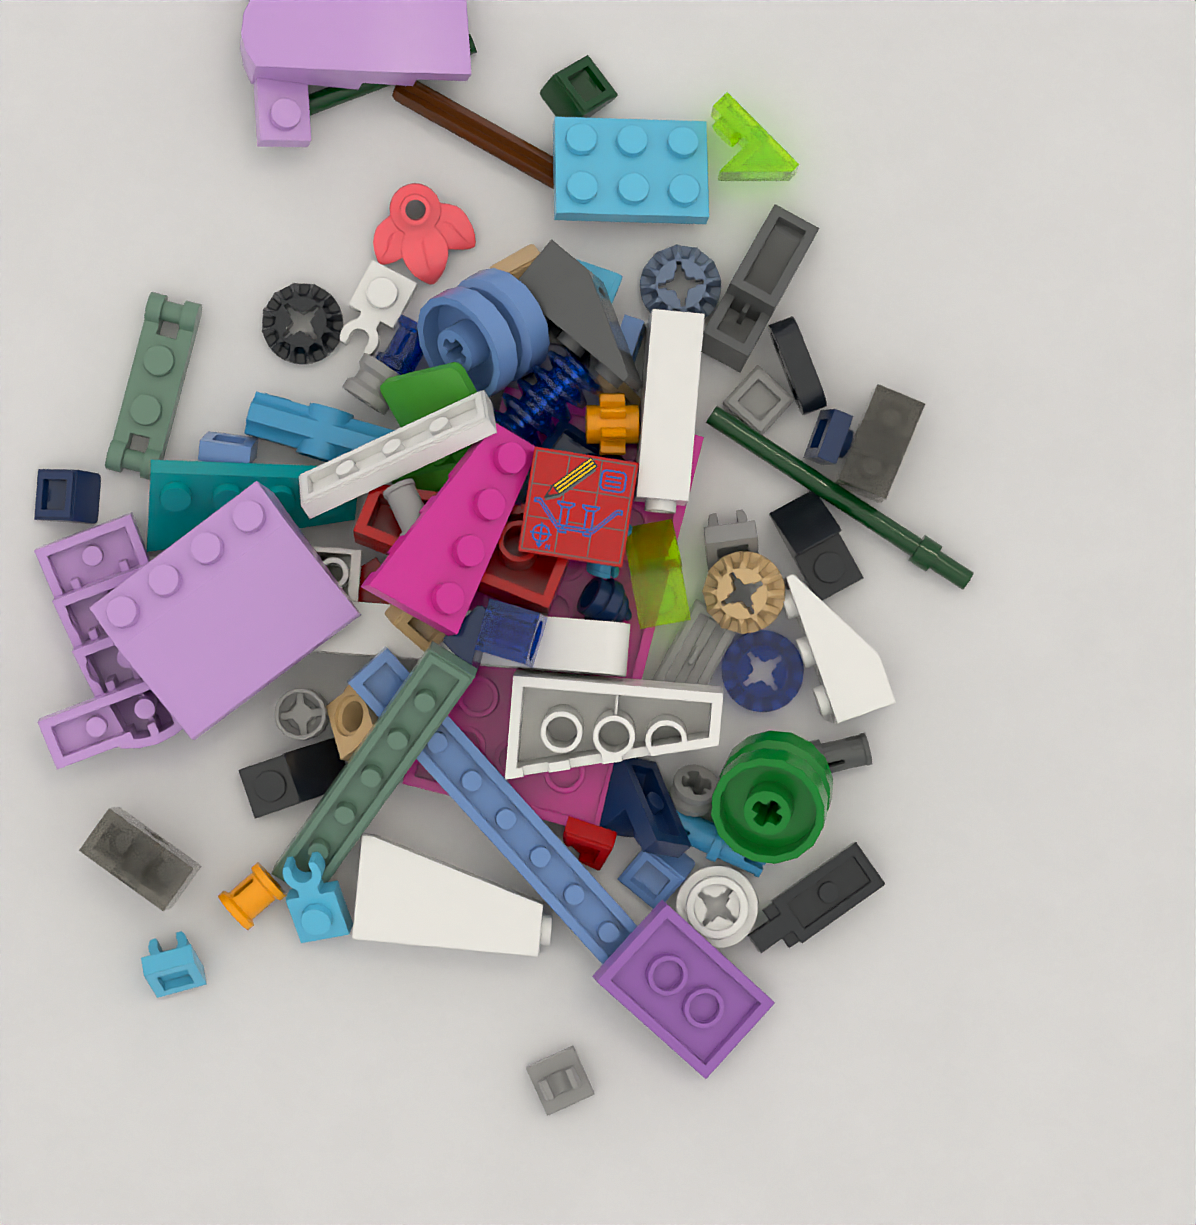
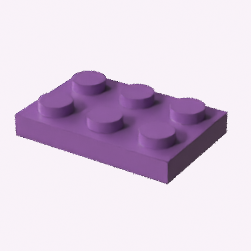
(683, 989)

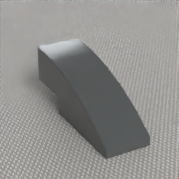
(757, 287)

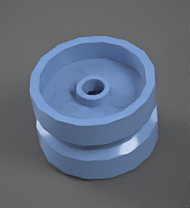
(487, 327)

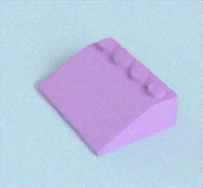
(225, 610)

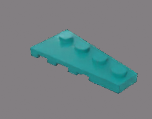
(191, 491)

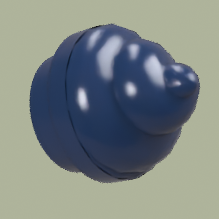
(604, 601)

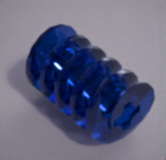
(547, 397)

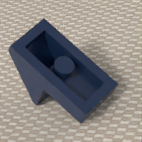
(643, 809)

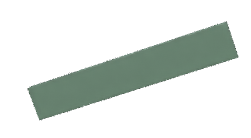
(380, 760)

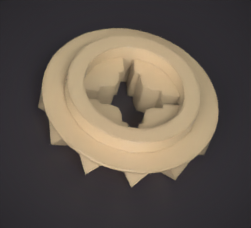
(750, 569)

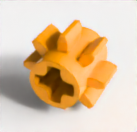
(612, 424)

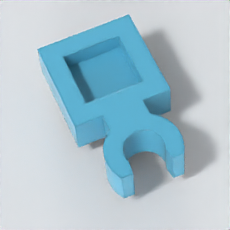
(315, 906)

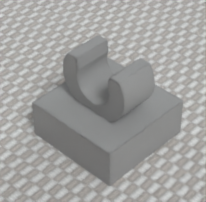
(729, 538)
(560, 1080)

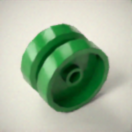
(772, 797)

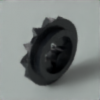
(302, 347)

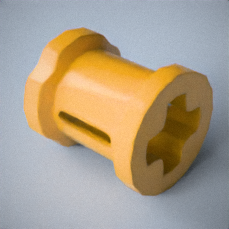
(252, 896)

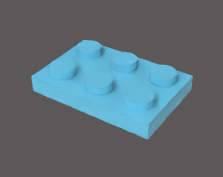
(630, 170)

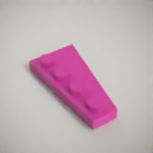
(447, 549)

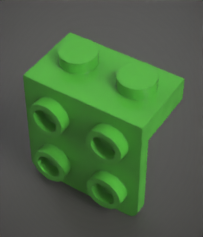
(420, 394)

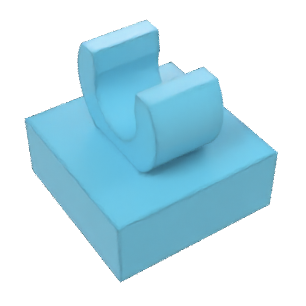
(173, 969)

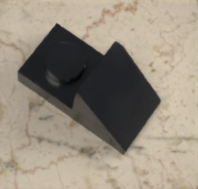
(816, 545)
(291, 777)

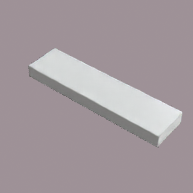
(397, 454)

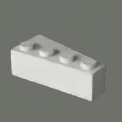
(594, 719)

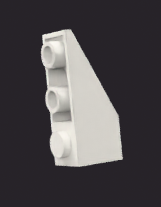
(845, 664)

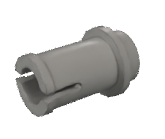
(404, 503)

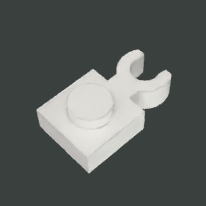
(380, 300)

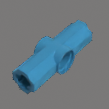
(311, 429)

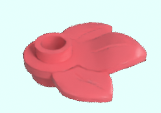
(424, 240)

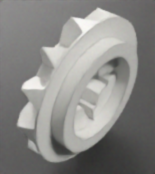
(741, 903)

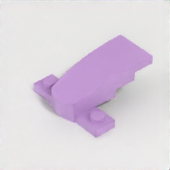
(342, 46)
(124, 708)

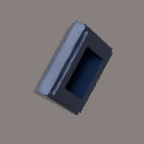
(67, 496)
(465, 641)

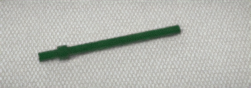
(923, 552)

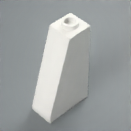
(668, 409)
(436, 904)

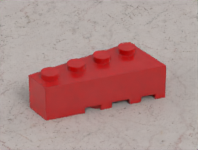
(510, 576)

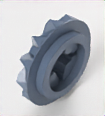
(696, 267)

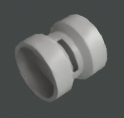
(294, 716)

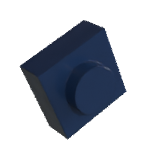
(830, 437)

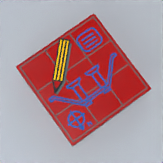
(578, 507)

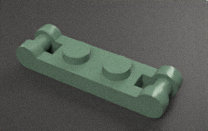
(154, 384)

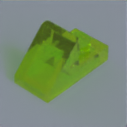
(760, 154)
(657, 575)

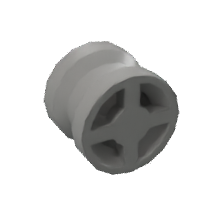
(367, 383)

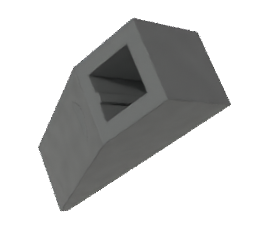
(584, 312)

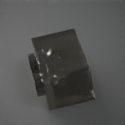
(879, 443)
(140, 858)

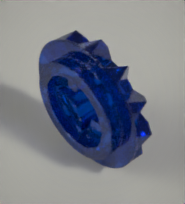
(786, 675)

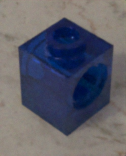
(511, 633)

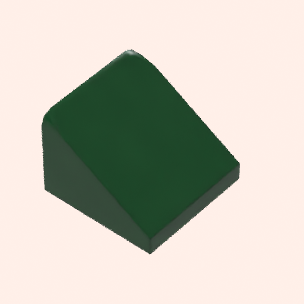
(578, 90)

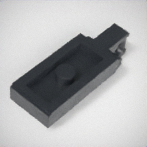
(818, 899)

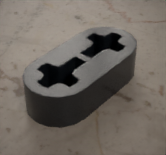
(797, 365)

